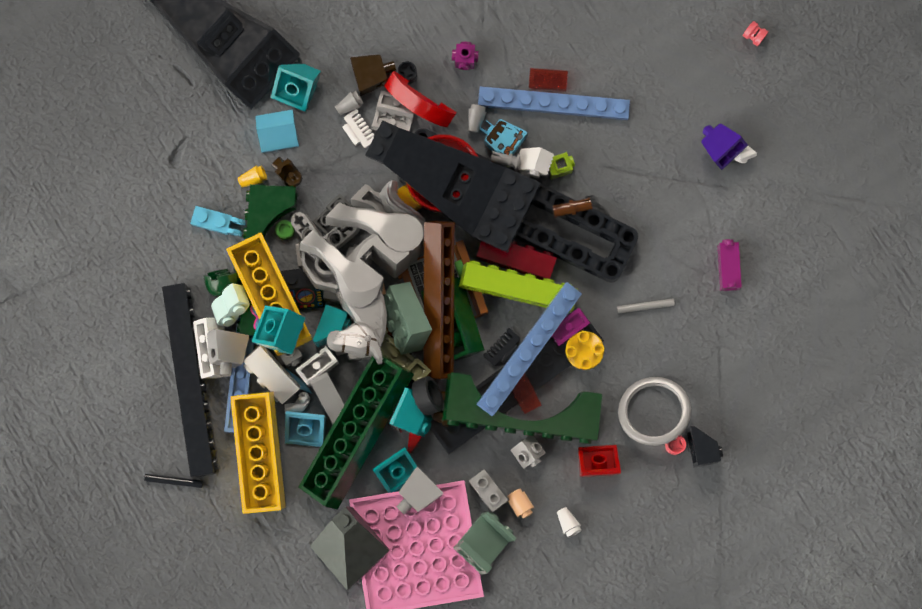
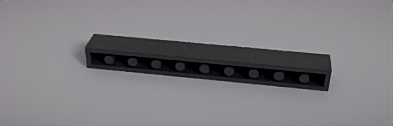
(189, 381)

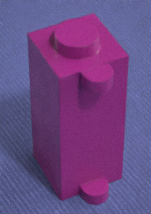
(729, 265)

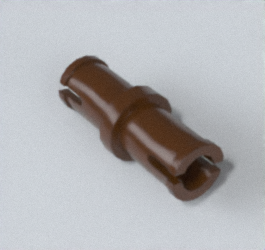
(572, 207)

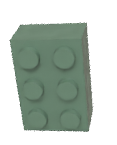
(406, 318)

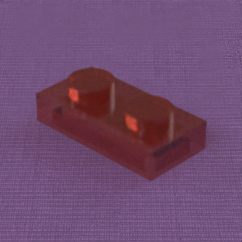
(548, 79)
(526, 395)

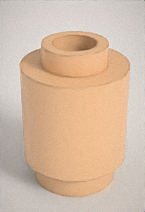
(520, 503)

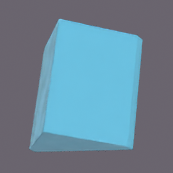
(276, 131)
(304, 428)

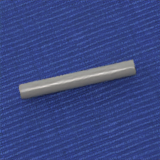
(645, 305)

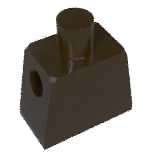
(371, 72)

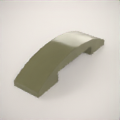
(406, 360)

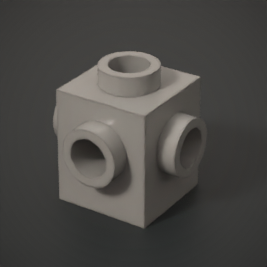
(292, 360)
(528, 452)

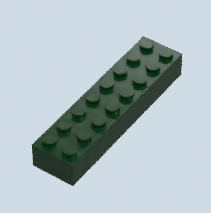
(355, 431)

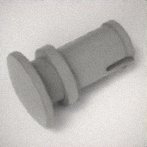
(506, 160)

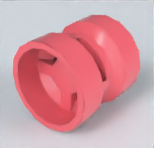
(752, 30)
(679, 443)

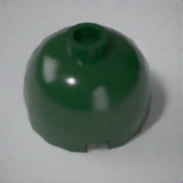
(218, 280)

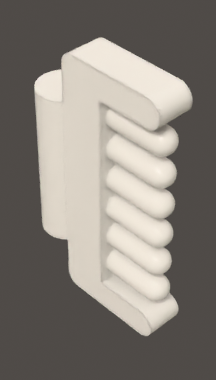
(354, 131)

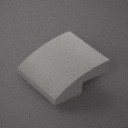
(393, 112)

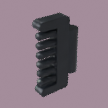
(504, 353)

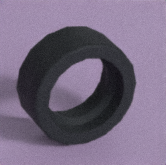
(427, 395)

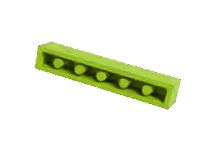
(509, 284)

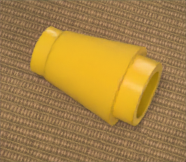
(252, 177)

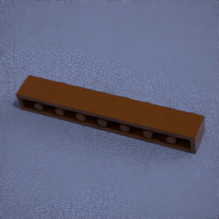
(439, 297)

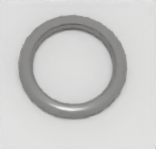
(654, 440)

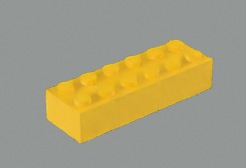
(263, 279)
(258, 452)

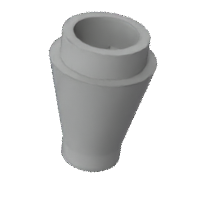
(349, 103)
(475, 117)

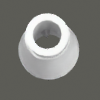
(568, 522)

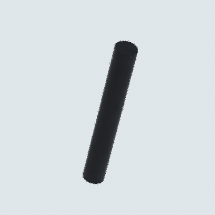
(173, 480)

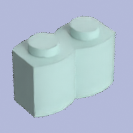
(230, 305)

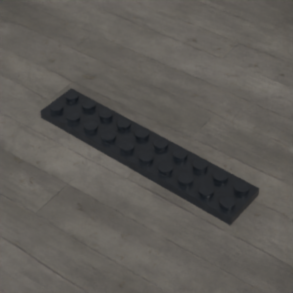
(545, 367)

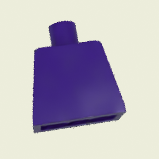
(722, 144)

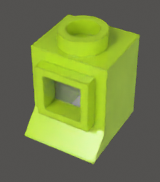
(561, 166)

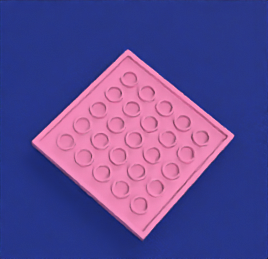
(421, 559)

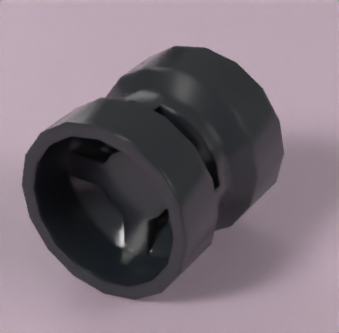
(408, 68)

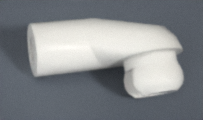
(300, 405)

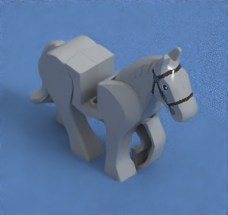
(393, 246)

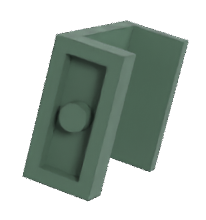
(484, 542)

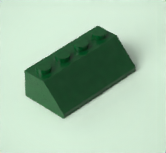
(466, 333)

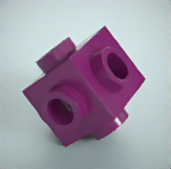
(465, 62)

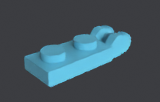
(216, 221)

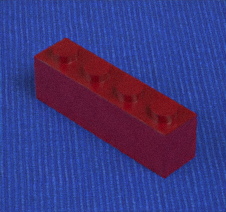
(519, 258)

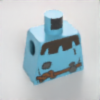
(503, 137)

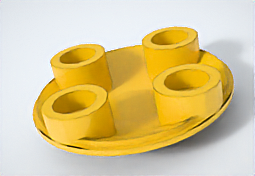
(584, 350)

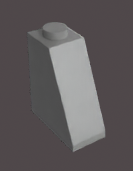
(328, 395)

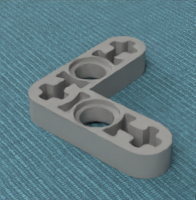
(328, 237)

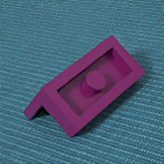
(570, 326)

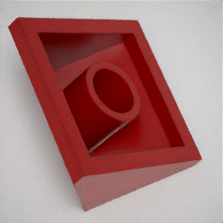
(598, 461)

